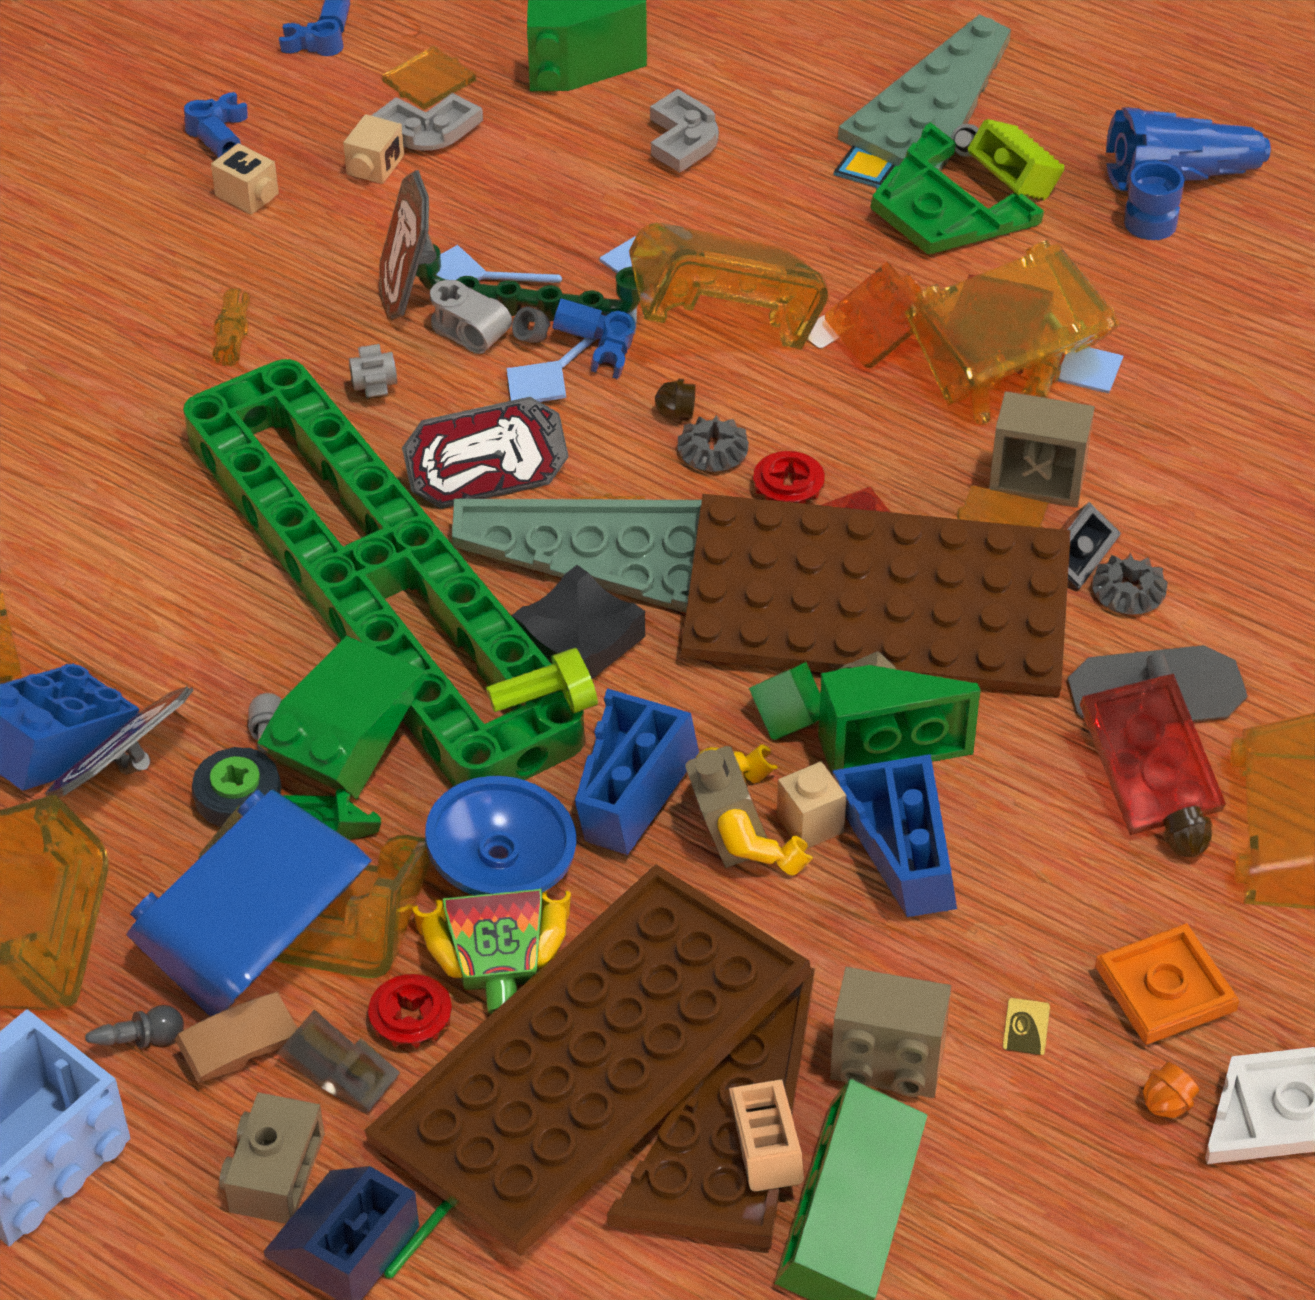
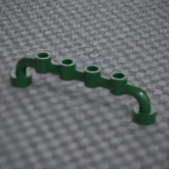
(546, 298)

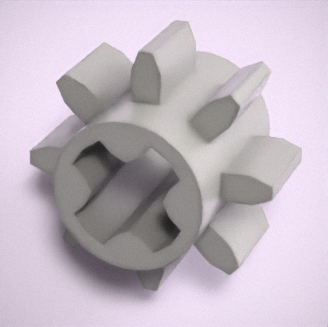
(372, 371)

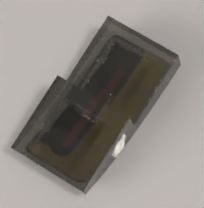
(337, 1065)

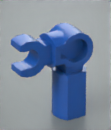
(318, 37)
(207, 121)
(613, 330)

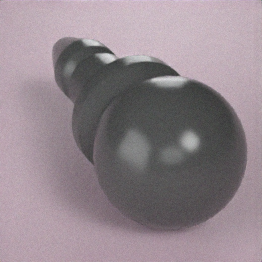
(156, 1027)

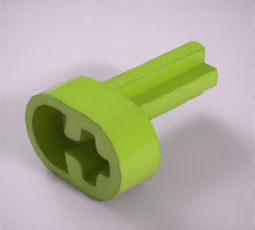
(565, 674)

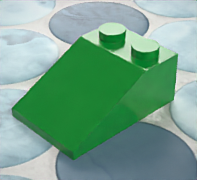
(584, 41)
(343, 715)
(894, 715)

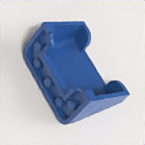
(245, 899)

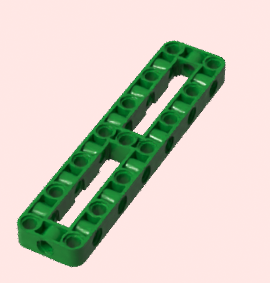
(400, 553)

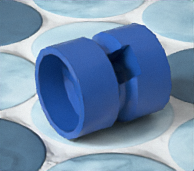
(1154, 200)

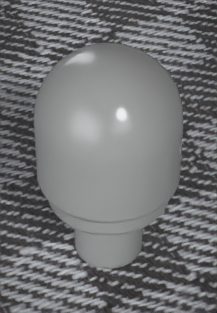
(963, 136)
(260, 713)

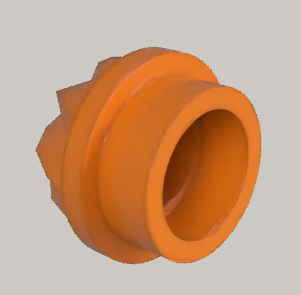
(1169, 1091)

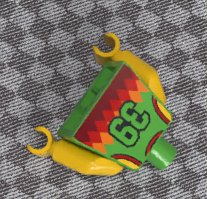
(495, 938)

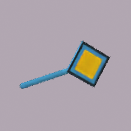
(863, 167)

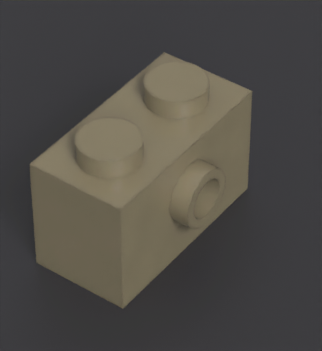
(272, 1157)

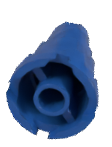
(1187, 143)

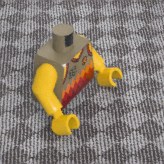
(731, 812)

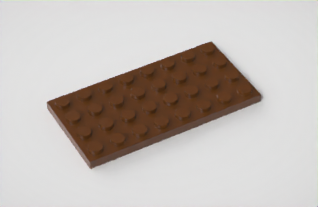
(842, 583)
(587, 1057)

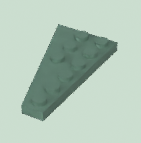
(935, 90)
(624, 544)

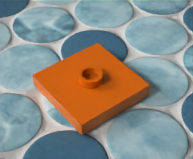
(1166, 983)

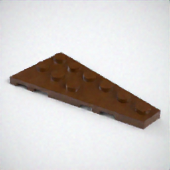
(696, 1169)

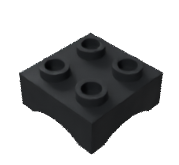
(583, 618)

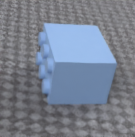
(55, 1122)

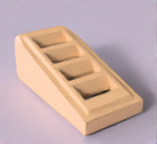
(772, 1164)

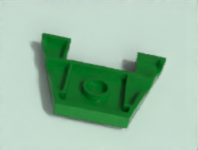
(938, 211)

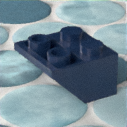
(347, 1232)

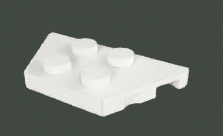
(1265, 1107)

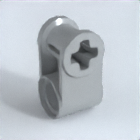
(467, 316)

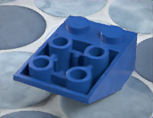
(55, 722)

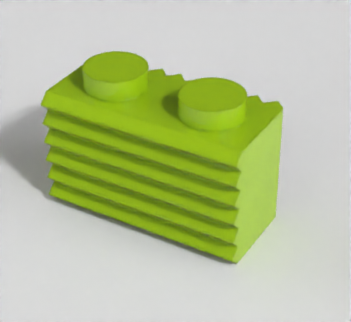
(1015, 159)

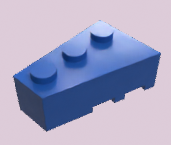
(632, 768)
(902, 829)

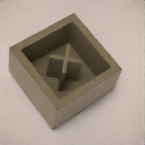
(1041, 448)
(890, 1032)

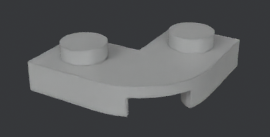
(436, 127)
(690, 132)

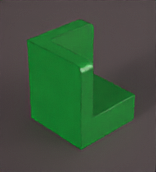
(787, 701)

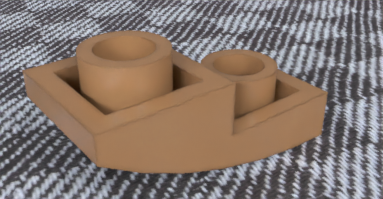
(235, 1035)

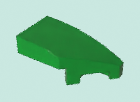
(339, 814)

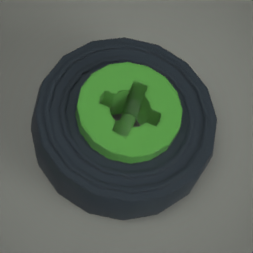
(217, 780)

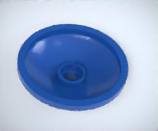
(505, 821)

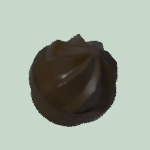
(676, 400)
(1188, 831)

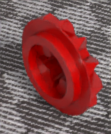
(774, 469)
(410, 992)

